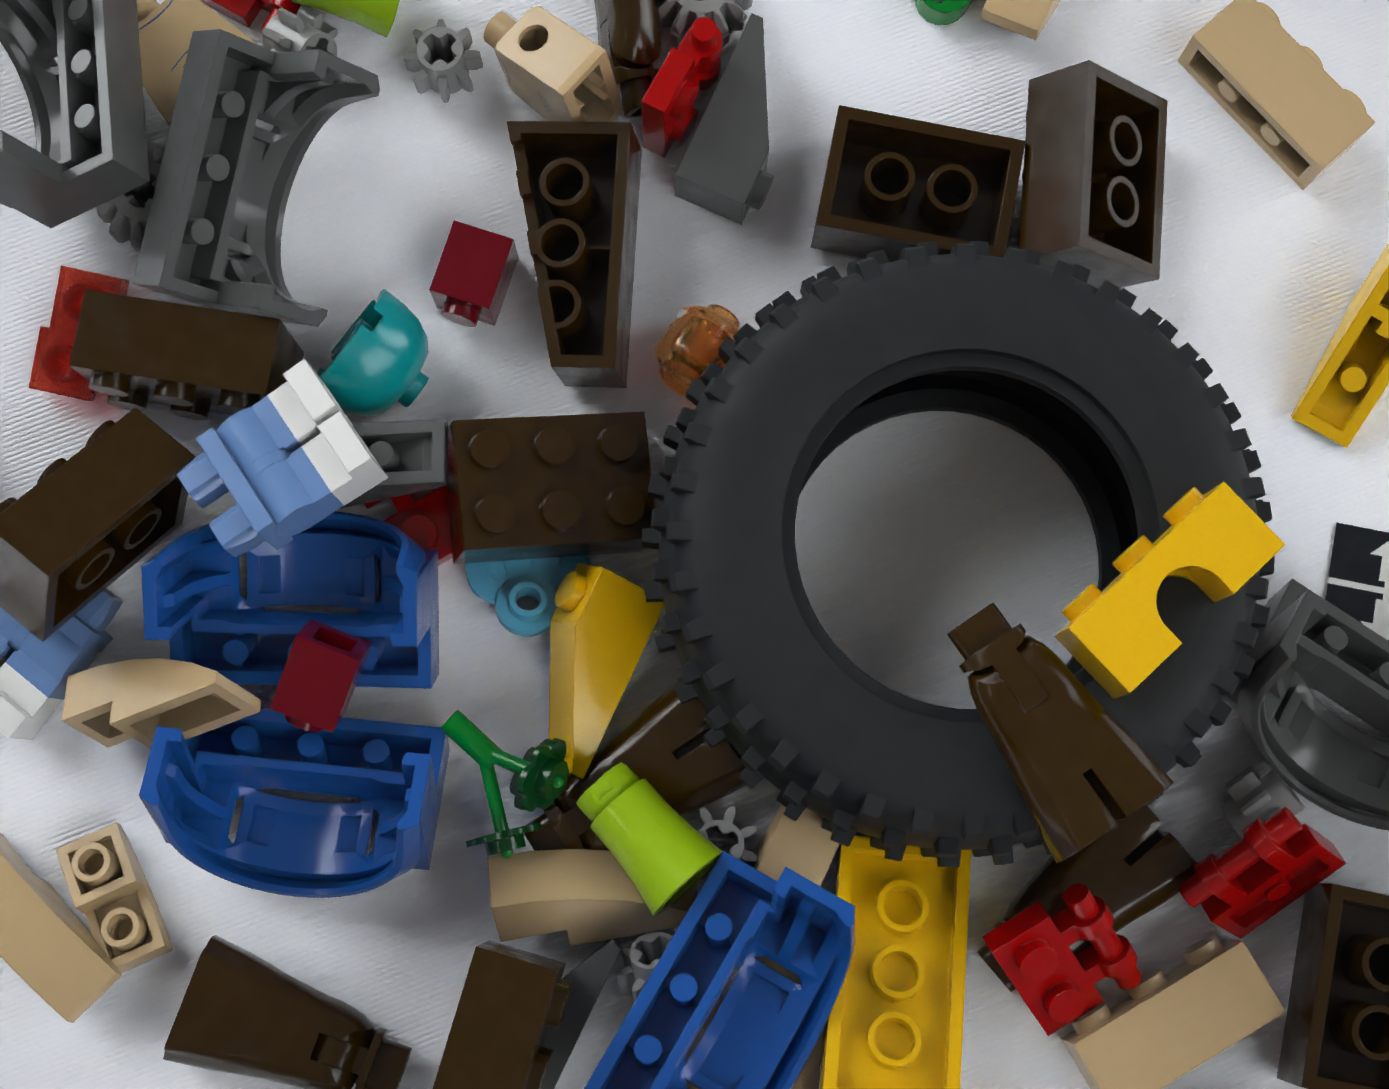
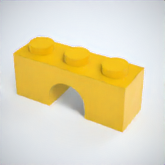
(1210, 542)

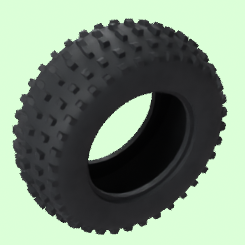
(896, 340)

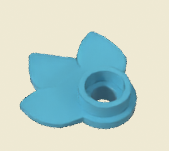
(507, 581)

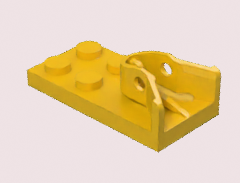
(907, 973)

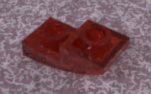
(55, 343)

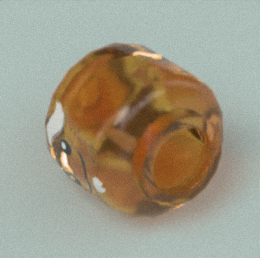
(693, 344)

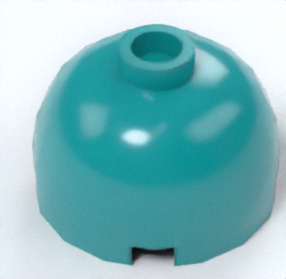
(378, 359)

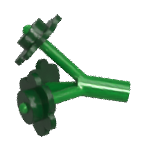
(535, 781)

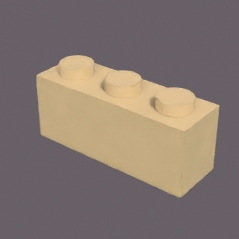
(1275, 89)
(1174, 1019)

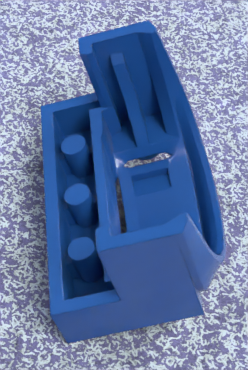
(198, 605)
(291, 842)
(765, 1019)

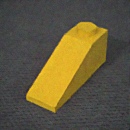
(1353, 365)
(593, 653)

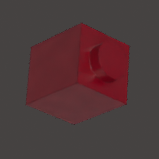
(473, 275)
(320, 677)

